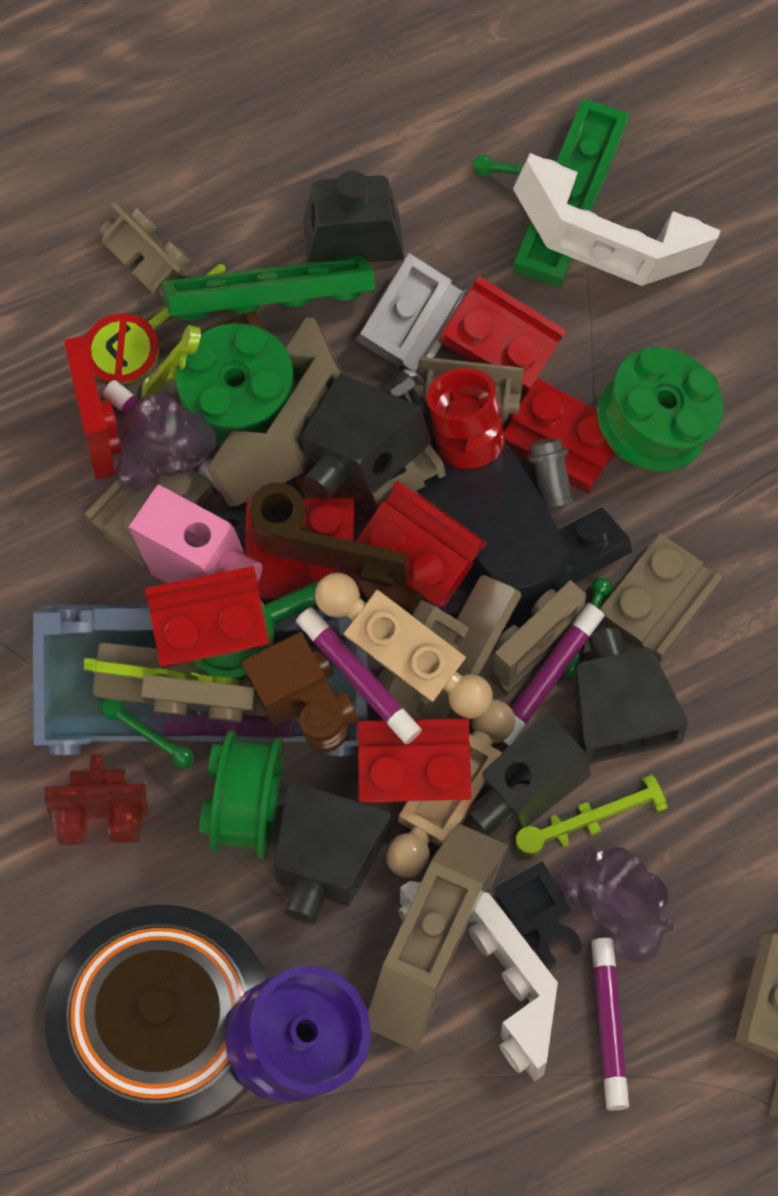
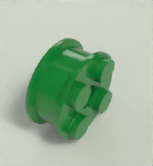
(236, 379)
(660, 409)
(244, 794)

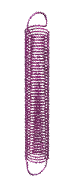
(191, 725)

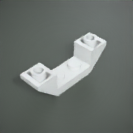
(582, 235)
(528, 1030)

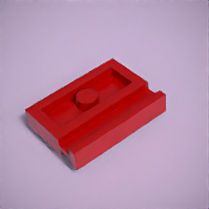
(502, 332)
(555, 414)
(436, 543)
(207, 617)
(426, 769)

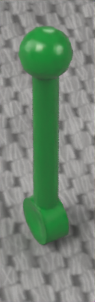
(484, 166)
(600, 589)
(114, 710)

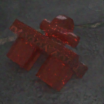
(97, 795)

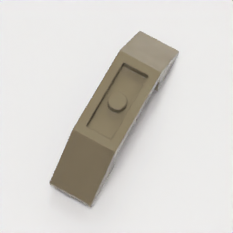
(258, 459)
(431, 934)

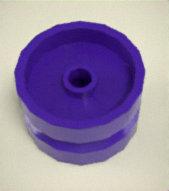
(298, 1035)

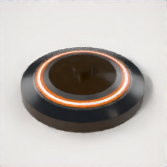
(145, 1017)

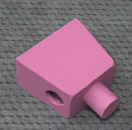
(186, 540)

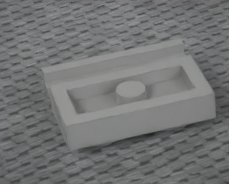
(411, 314)

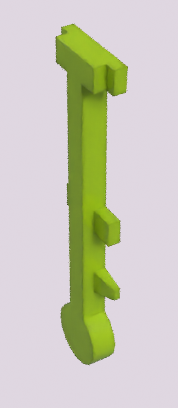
(177, 356)
(95, 666)
(531, 839)

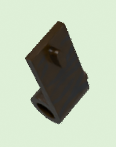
(282, 531)

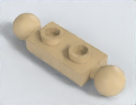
(404, 645)
(434, 820)

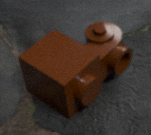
(294, 683)

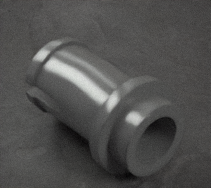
(551, 471)

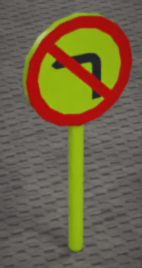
(126, 345)

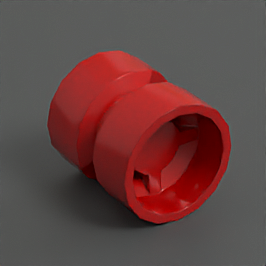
(466, 418)

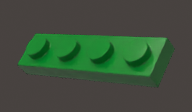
(590, 152)
(286, 284)

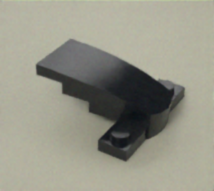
(521, 535)

